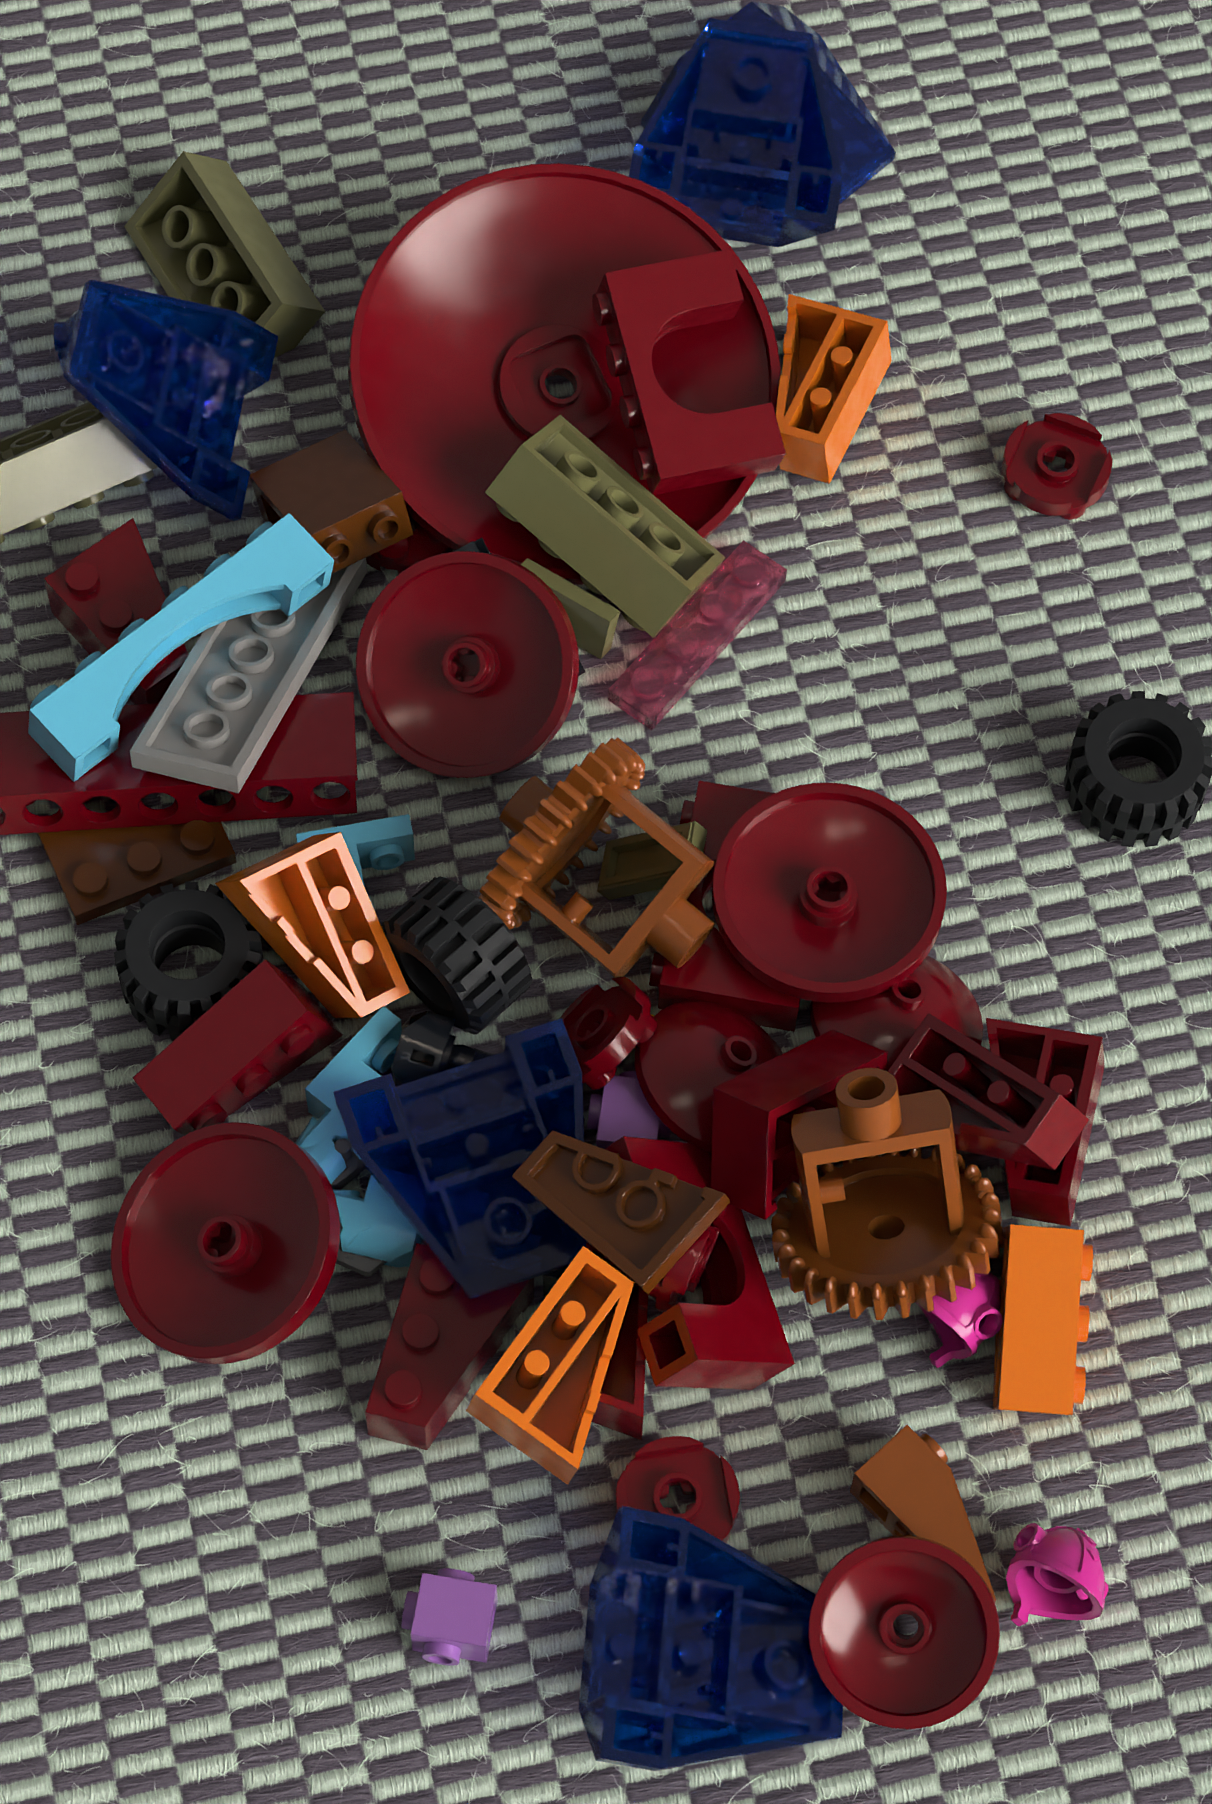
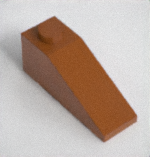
(917, 1495)

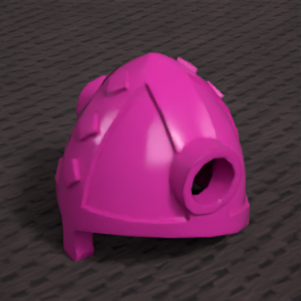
(966, 1320)
(1055, 1575)

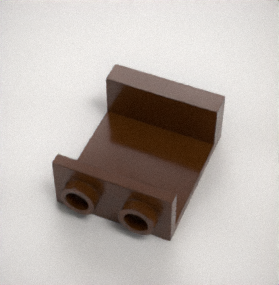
(336, 498)

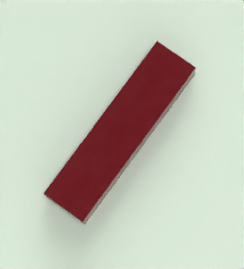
(307, 749)

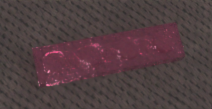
(697, 635)

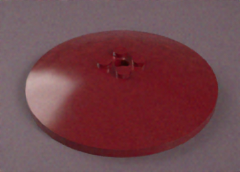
(496, 298)

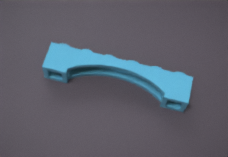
(274, 571)

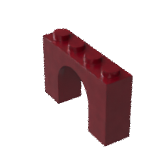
(677, 444)
(713, 970)
(736, 1331)

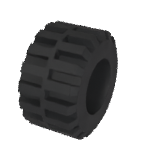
(1144, 730)
(169, 924)
(457, 954)

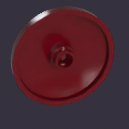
(467, 664)
(829, 892)
(225, 1243)

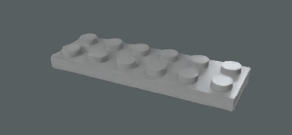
(239, 689)

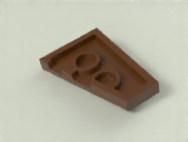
(120, 865)
(621, 1209)

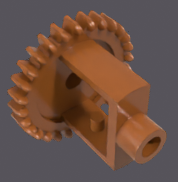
(554, 830)
(887, 1224)

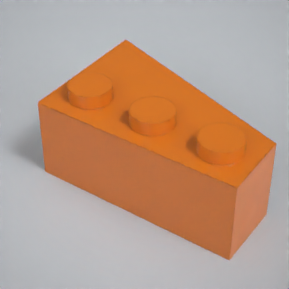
(826, 383)
(321, 924)
(1041, 1320)
(554, 1370)

